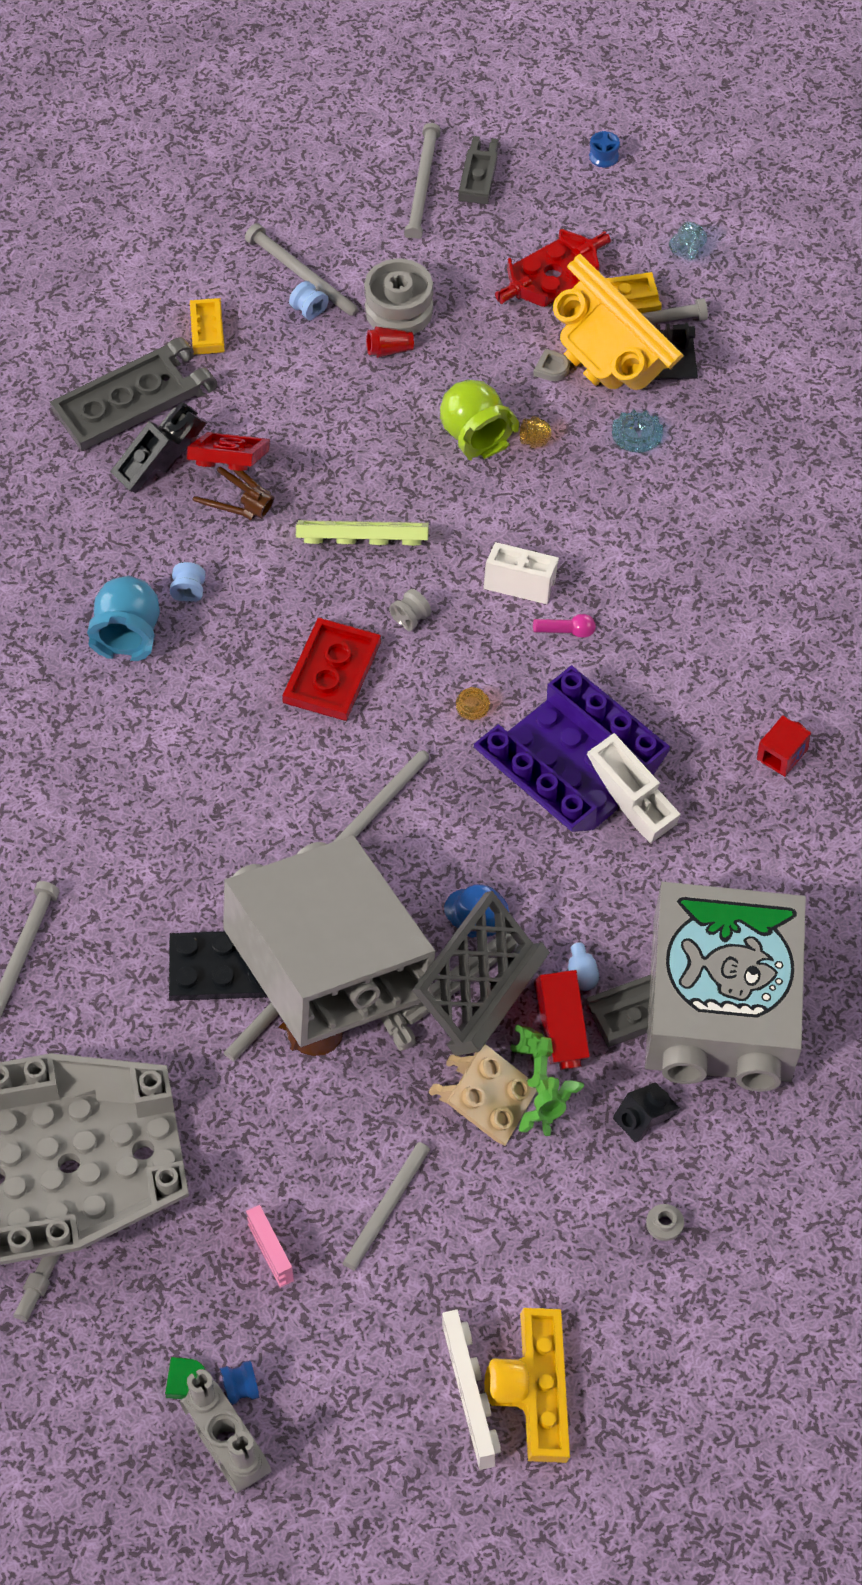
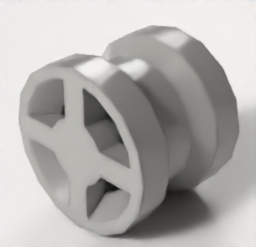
(410, 609)

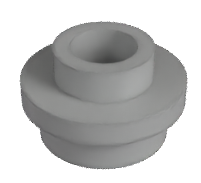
(661, 1231)

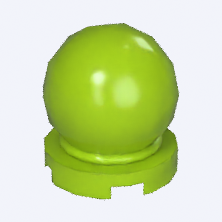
(477, 418)

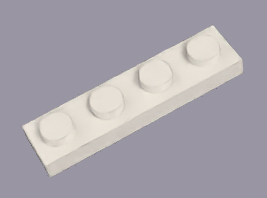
(467, 1373)

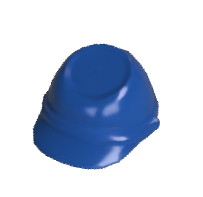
(462, 902)

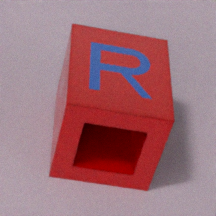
(783, 745)

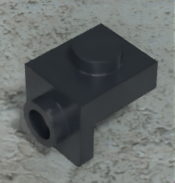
(643, 1110)

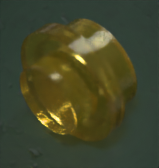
(472, 703)

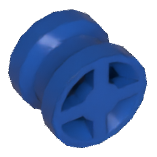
(604, 149)
(239, 1382)

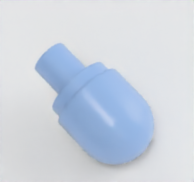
(585, 965)

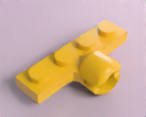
(536, 1385)

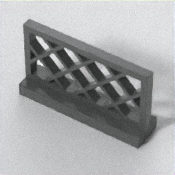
(495, 997)

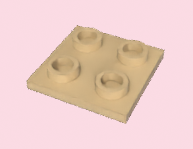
(489, 1093)

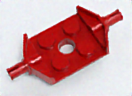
(529, 277)

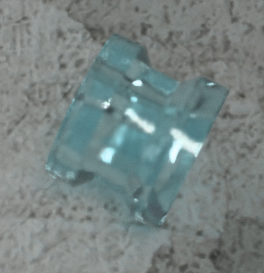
(688, 240)

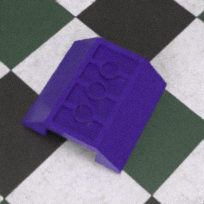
(551, 746)

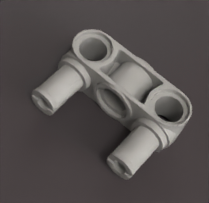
(213, 1414)

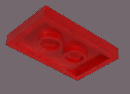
(228, 449)
(331, 669)

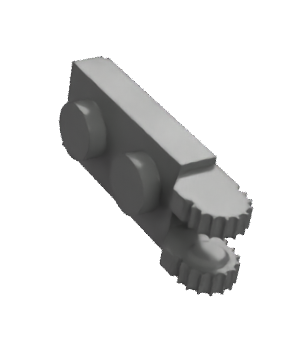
(478, 172)

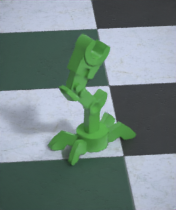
(549, 1101)

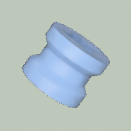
(308, 300)
(187, 582)

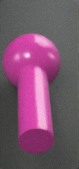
(580, 626)

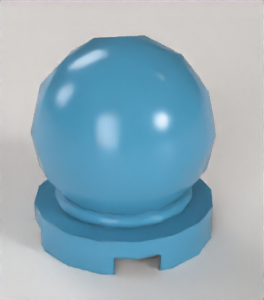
(124, 618)

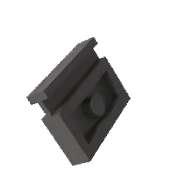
(621, 1011)

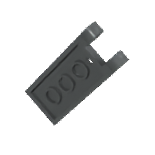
(130, 395)

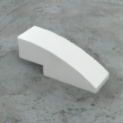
(633, 788)

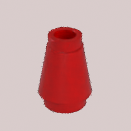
(388, 341)

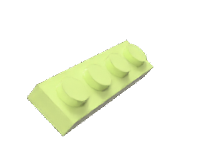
(348, 531)

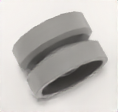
(399, 295)

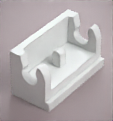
(520, 573)

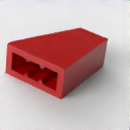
(562, 1017)

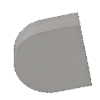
(552, 366)

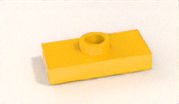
(207, 326)

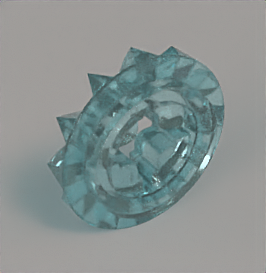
(628, 439)

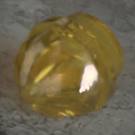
(535, 432)

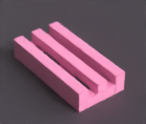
(270, 1246)

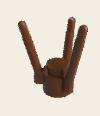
(255, 498)

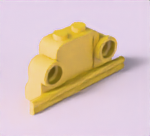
(609, 333)

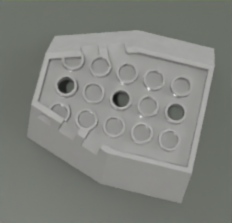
(88, 1114)

